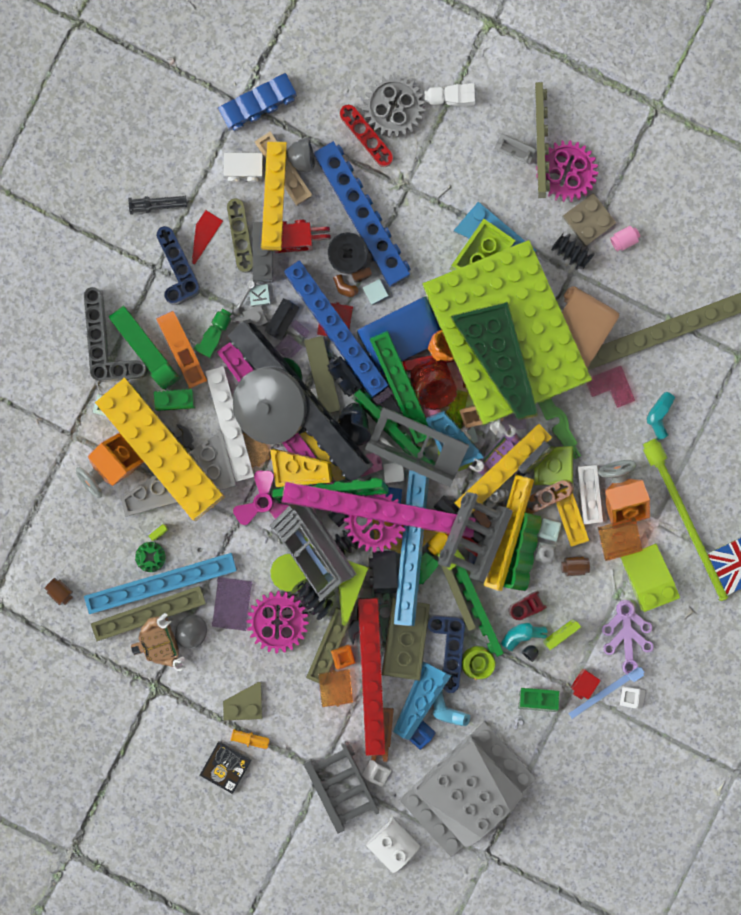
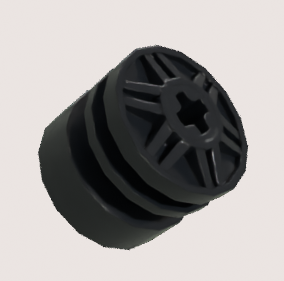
(347, 241)

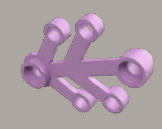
(627, 633)

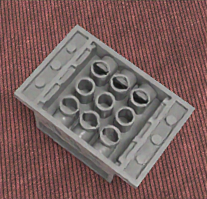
(468, 790)

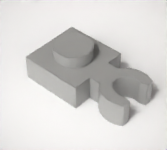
(255, 314)

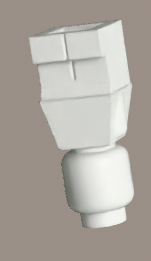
(452, 95)

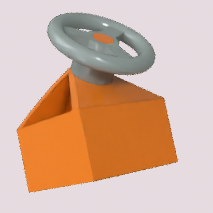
(111, 463)
(625, 496)

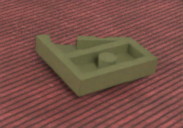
(244, 704)

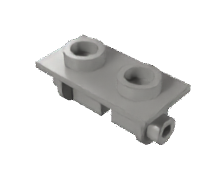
(515, 148)

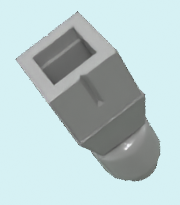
(545, 553)

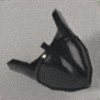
(355, 423)

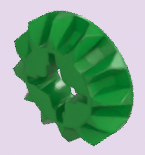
(159, 557)

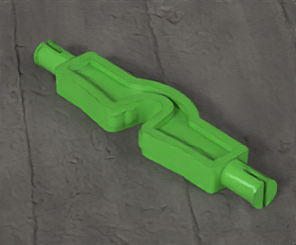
(561, 429)

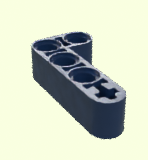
(175, 263)
(448, 653)

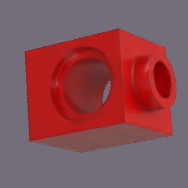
(584, 684)

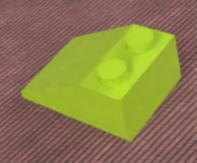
(483, 243)
(650, 578)
(349, 591)

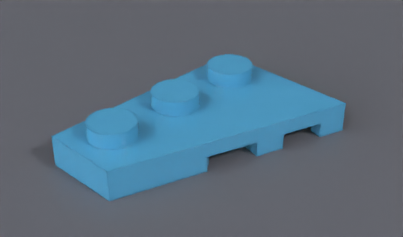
(445, 425)

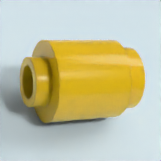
(437, 543)

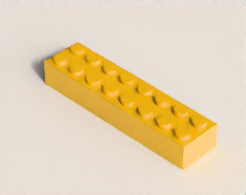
(160, 449)

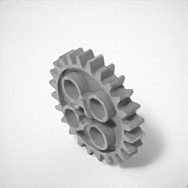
(378, 99)

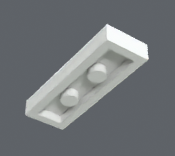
(590, 494)

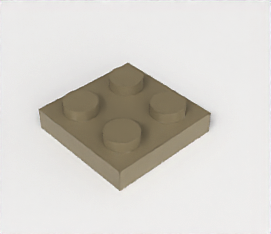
(589, 219)

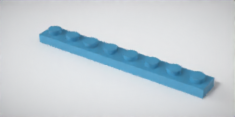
(411, 554)
(160, 583)

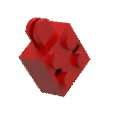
(299, 237)

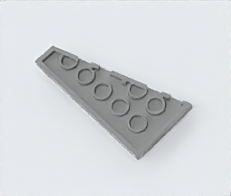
(210, 456)

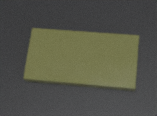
(406, 645)

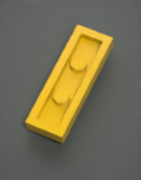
(571, 519)

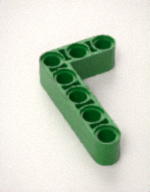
(143, 346)

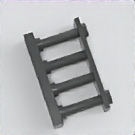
(490, 545)
(323, 785)

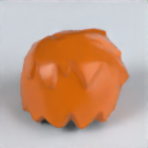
(439, 347)

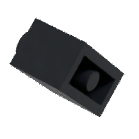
(384, 572)

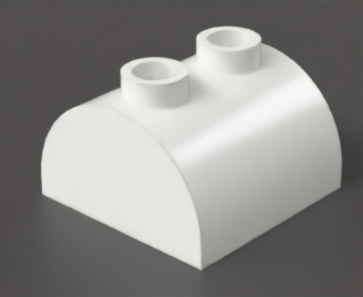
(393, 845)

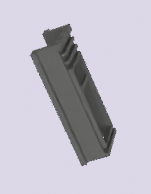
(447, 462)
(304, 517)

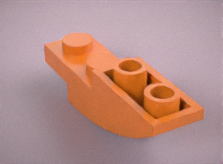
(181, 349)

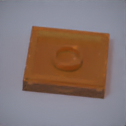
(620, 539)

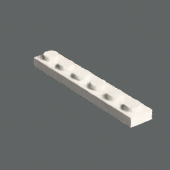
(229, 426)

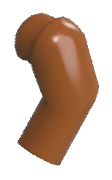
(345, 289)

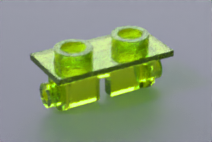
(458, 404)

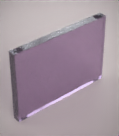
(232, 603)

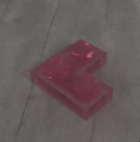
(615, 382)

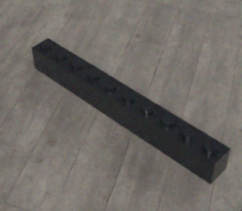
(318, 420)

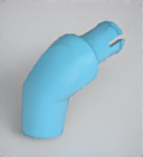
(447, 714)

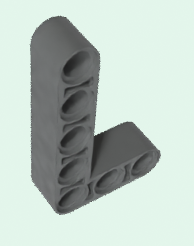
(101, 343)

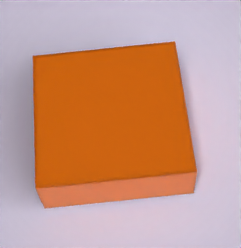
(343, 657)

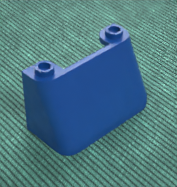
(408, 327)

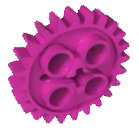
(583, 176)
(387, 534)
(295, 622)

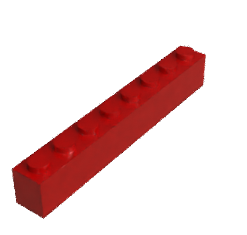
(371, 676)

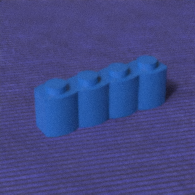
(257, 101)

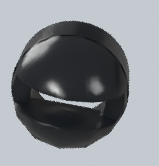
(530, 652)

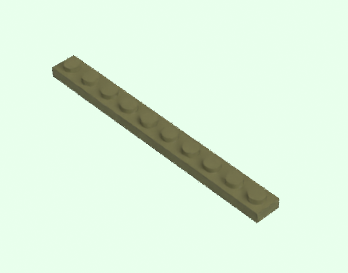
(667, 330)

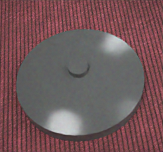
(269, 405)

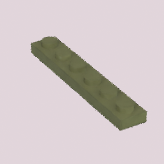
(542, 147)
(138, 616)

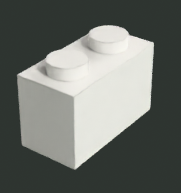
(243, 166)

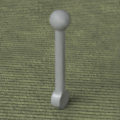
(251, 284)

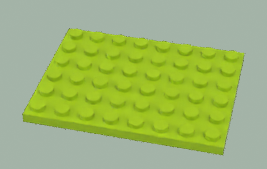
(541, 330)

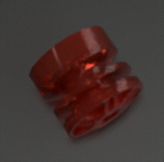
(433, 384)

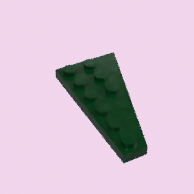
(497, 348)

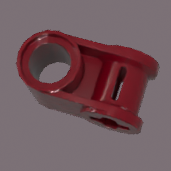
(528, 606)

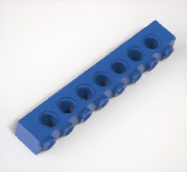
(333, 152)
(335, 329)

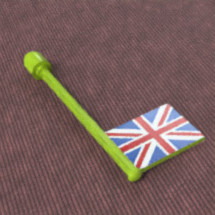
(721, 564)

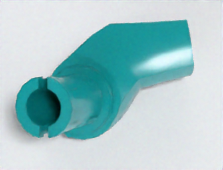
(657, 414)
(522, 633)

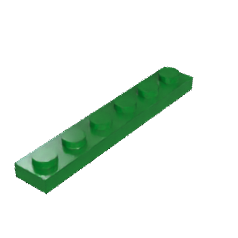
(399, 381)
(403, 440)
(356, 487)
(478, 611)

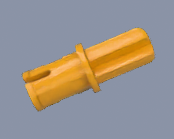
(250, 739)

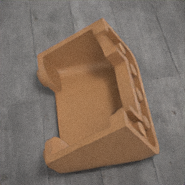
(587, 321)

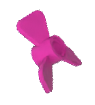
(247, 512)

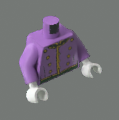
(500, 449)

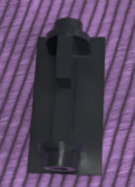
(282, 319)
(341, 369)

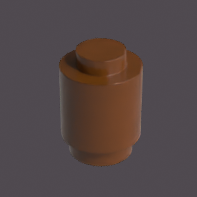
(575, 566)
(59, 592)

